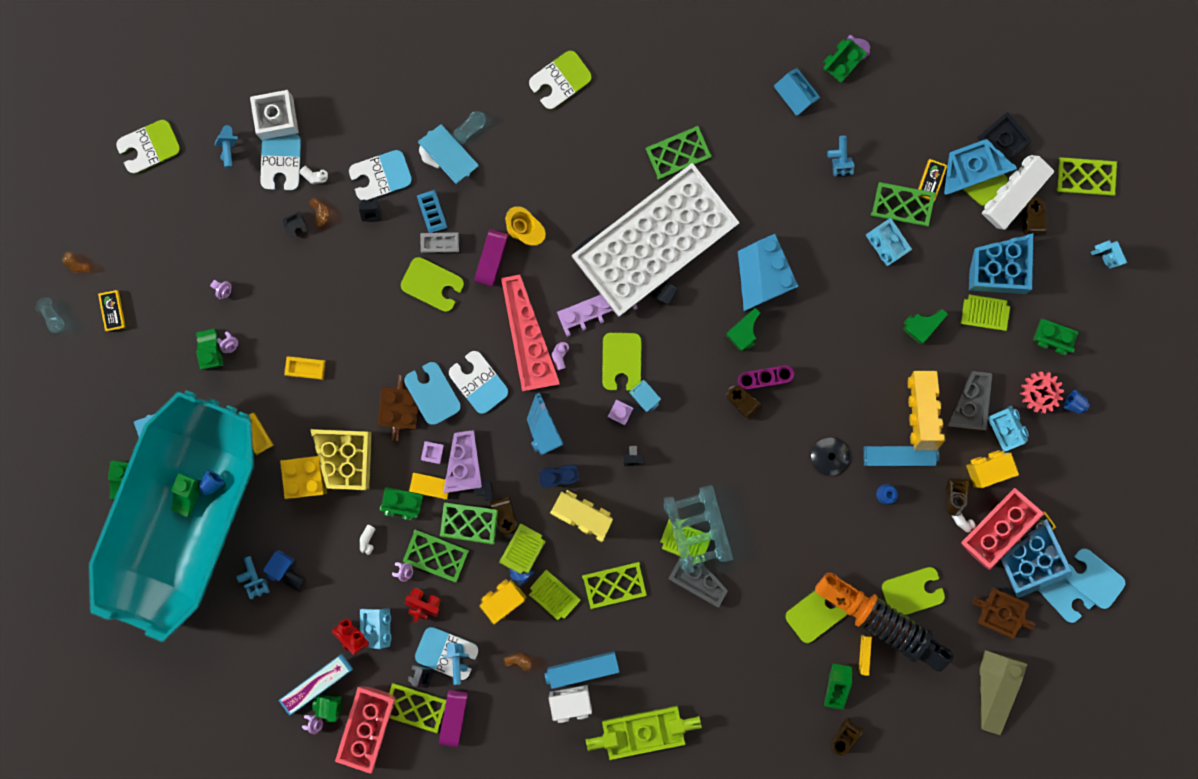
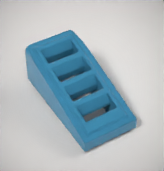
(427, 195)

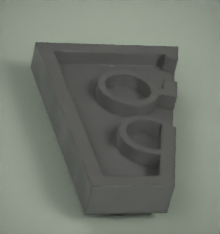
(973, 403)
(699, 583)

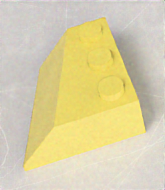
(344, 458)
(582, 514)

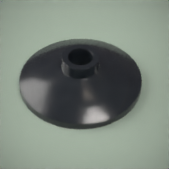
(820, 456)

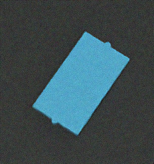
(448, 154)

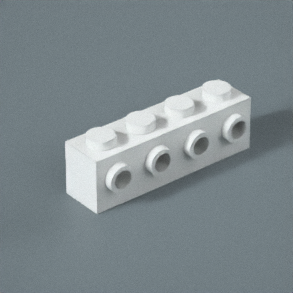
(1017, 192)

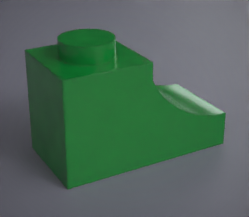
(922, 327)
(742, 333)
(208, 350)
(116, 474)
(185, 494)
(838, 686)
(328, 707)

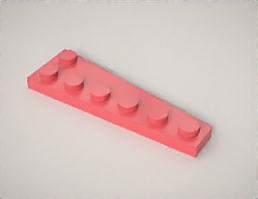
(530, 348)

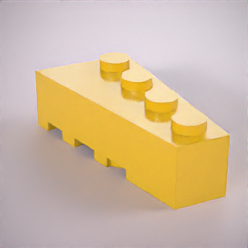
(925, 411)

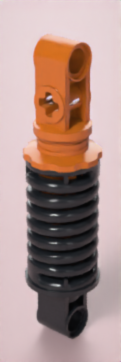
(886, 623)

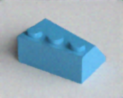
(1003, 266)
(764, 272)
(542, 427)
(1036, 562)

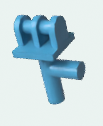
(226, 140)
(843, 164)
(255, 582)
(455, 652)

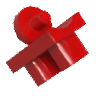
(430, 608)
(350, 637)

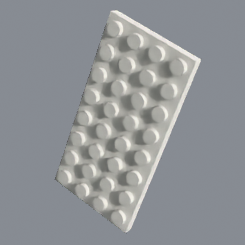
(655, 239)

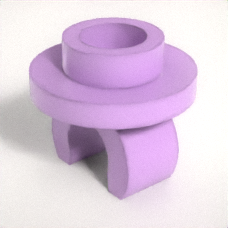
(222, 289)
(229, 344)
(405, 571)
(315, 724)

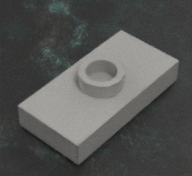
(439, 242)

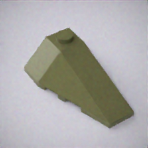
(998, 689)

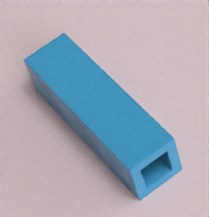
(899, 456)
(582, 670)

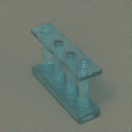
(716, 532)

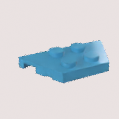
(974, 165)

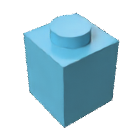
(645, 396)

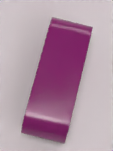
(491, 257)
(774, 377)
(453, 718)

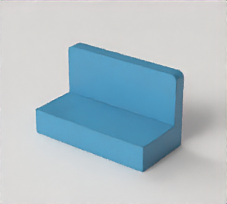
(796, 91)

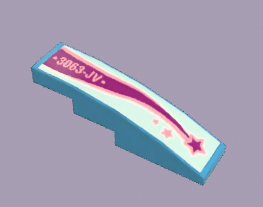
(315, 684)

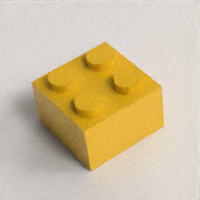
(992, 470)
(302, 477)
(502, 601)

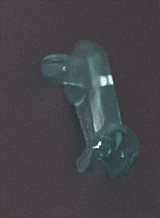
(471, 125)
(54, 321)

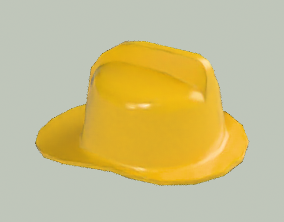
(524, 226)

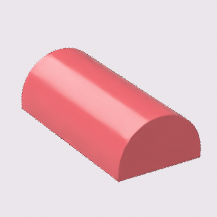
(1002, 529)
(365, 729)

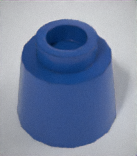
(1076, 402)
(210, 482)
(887, 494)
(520, 579)

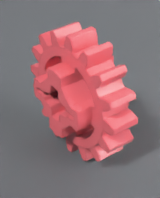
(1044, 384)

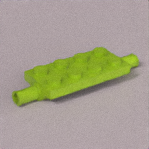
(643, 732)

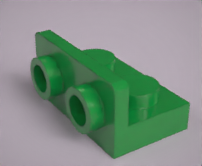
(845, 59)
(1055, 336)
(402, 503)

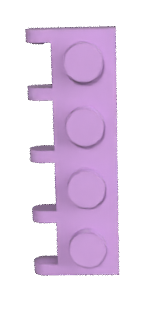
(584, 312)

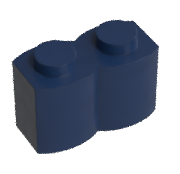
(565, 475)

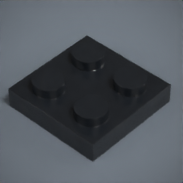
(1006, 136)

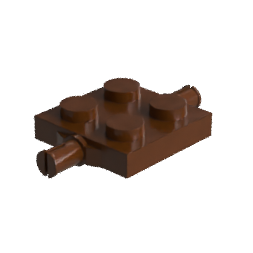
(397, 408)
(1003, 613)

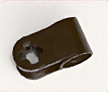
(1034, 219)
(745, 403)
(956, 493)
(505, 512)
(846, 736)

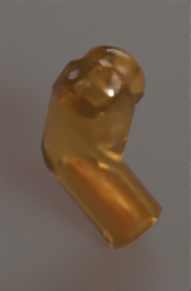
(321, 211)
(69, 261)
(519, 659)

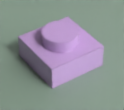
(620, 412)
(432, 452)

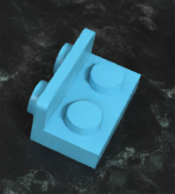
(888, 242)
(1112, 253)
(1008, 428)
(376, 627)

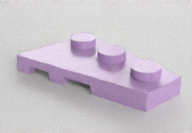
(463, 464)

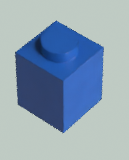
(278, 566)

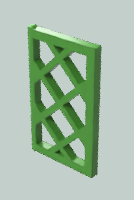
(682, 136)
(896, 189)
(479, 511)
(440, 572)

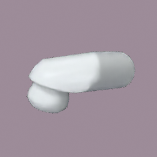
(427, 158)
(314, 177)
(961, 522)
(364, 540)

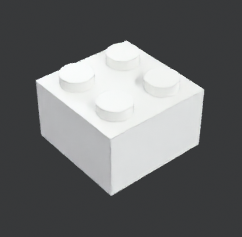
(274, 114)
(570, 703)

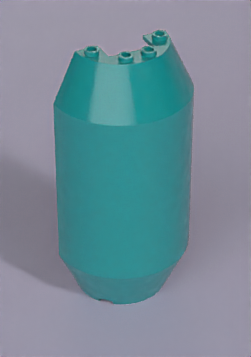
(153, 560)

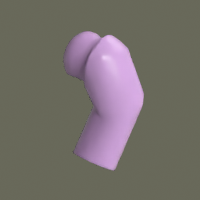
(558, 354)

